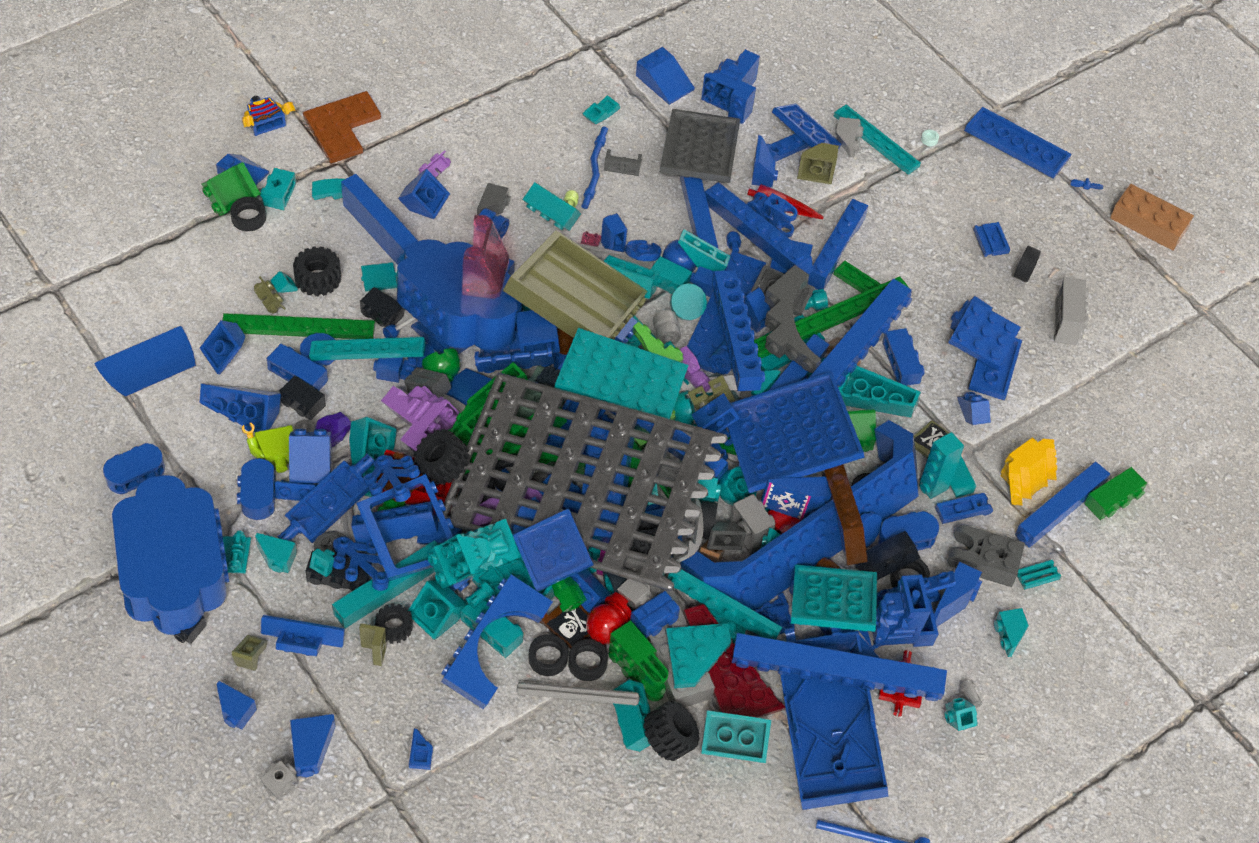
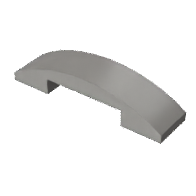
(692, 541)

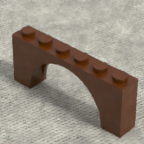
(847, 514)

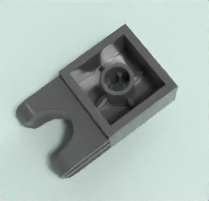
(988, 552)

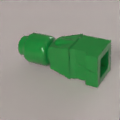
(568, 594)

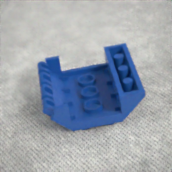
(493, 360)

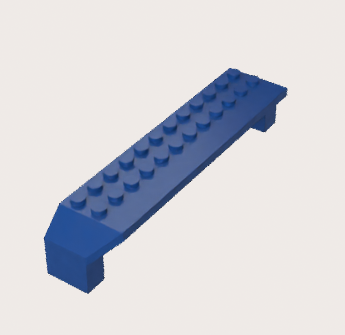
(818, 535)

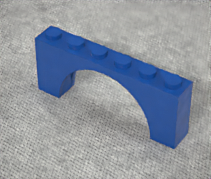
(465, 673)

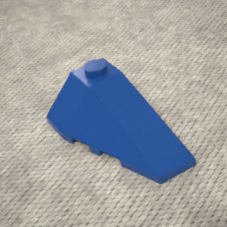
(242, 405)

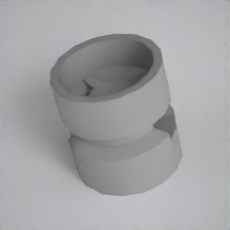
(667, 326)

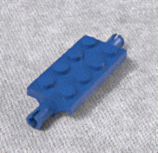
(328, 501)

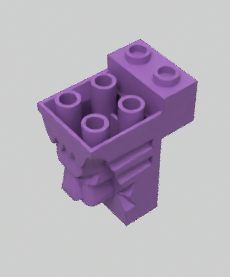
(421, 411)

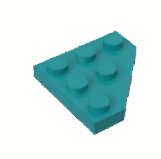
(695, 651)

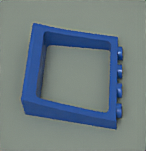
(365, 508)

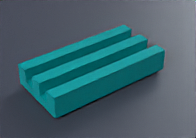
(1034, 568)

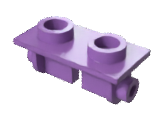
(437, 162)

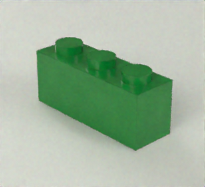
(1116, 494)

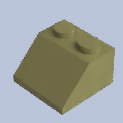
(818, 163)

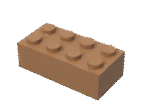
(1151, 216)

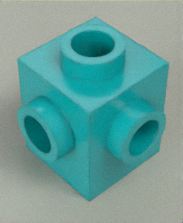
(961, 714)

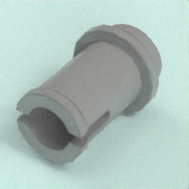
(970, 693)

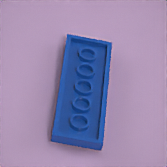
(1018, 142)

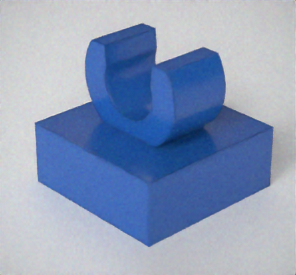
(409, 366)

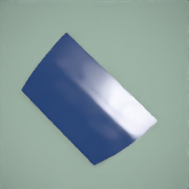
(148, 362)

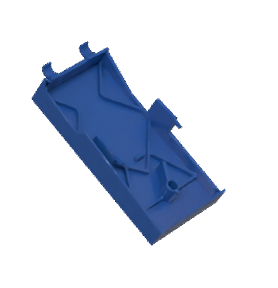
(833, 733)

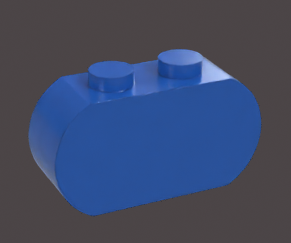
(131, 468)
(257, 489)
(920, 527)

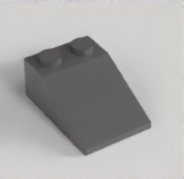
(769, 276)

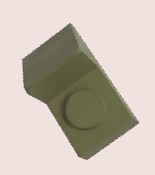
(248, 651)

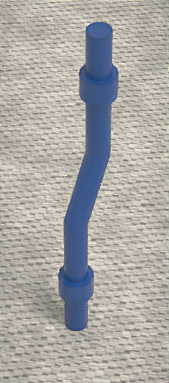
(590, 190)

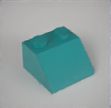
(436, 609)

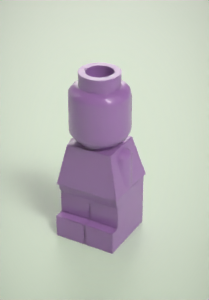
(693, 374)

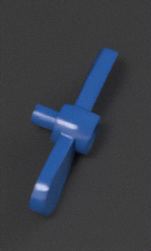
(1086, 184)

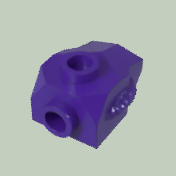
(337, 424)

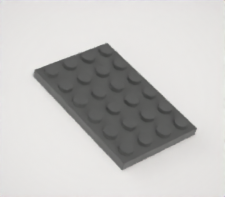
(700, 146)

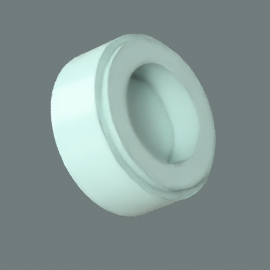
(930, 137)

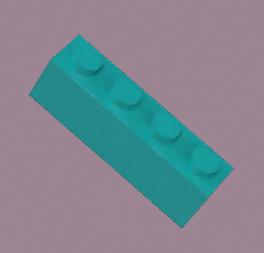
(941, 465)

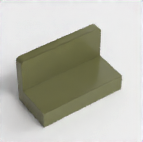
(375, 639)

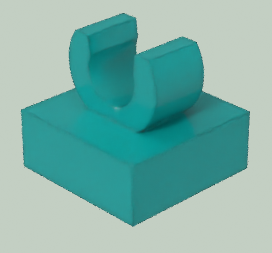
(322, 561)

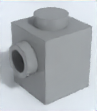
(635, 592)

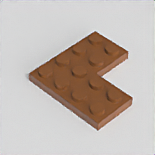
(334, 124)

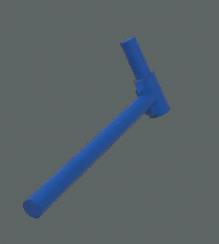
(863, 835)

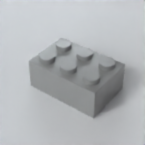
(1071, 311)

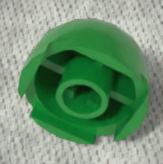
(445, 363)

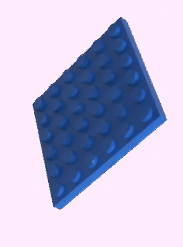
(793, 431)

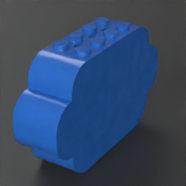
(432, 293)
(169, 554)

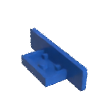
(932, 586)
(300, 635)

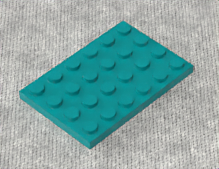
(621, 374)

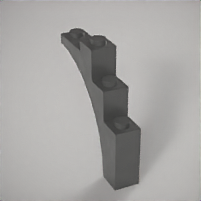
(784, 335)

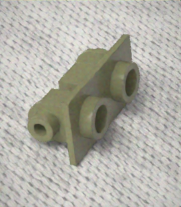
(273, 299)

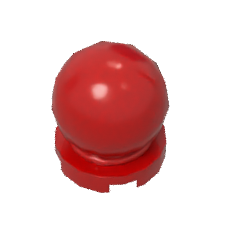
(608, 618)

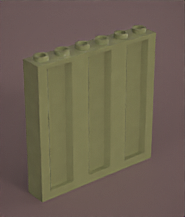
(575, 289)

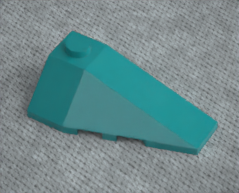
(370, 438)

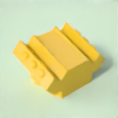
(1030, 468)

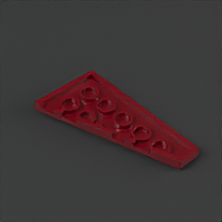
(736, 688)

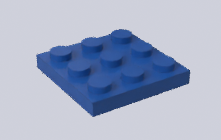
(984, 335)
(553, 550)

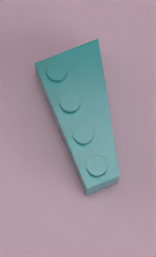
(875, 392)

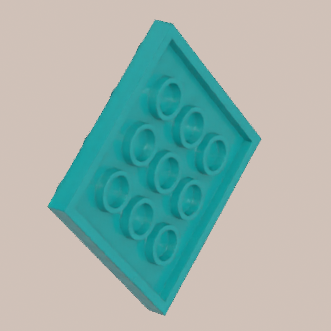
(834, 598)

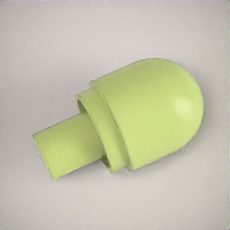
(571, 197)

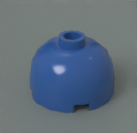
(677, 255)

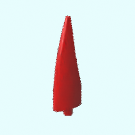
(802, 209)

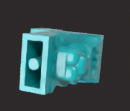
(473, 553)

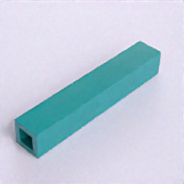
(367, 599)

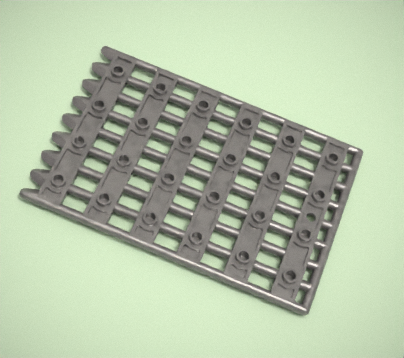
(600, 484)

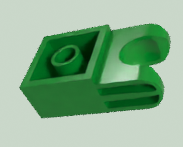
(638, 660)

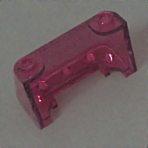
(485, 261)

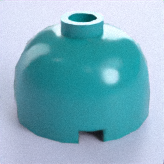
(684, 408)
(733, 486)

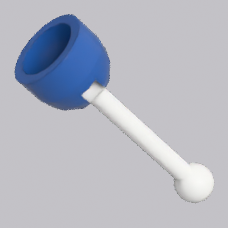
(392, 331)

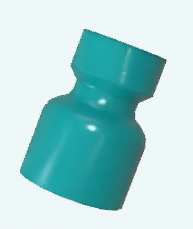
(818, 300)

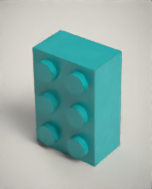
(735, 736)

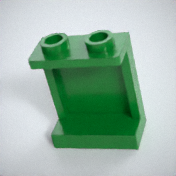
(228, 187)

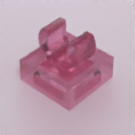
(591, 239)

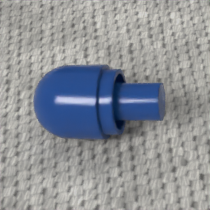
(733, 241)

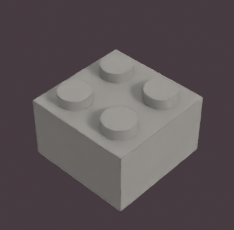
(754, 519)

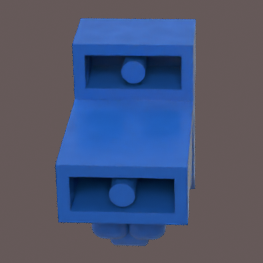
(732, 86)
(906, 615)

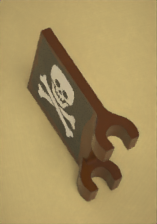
(567, 625)

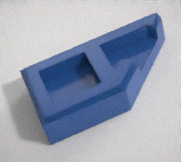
(421, 752)

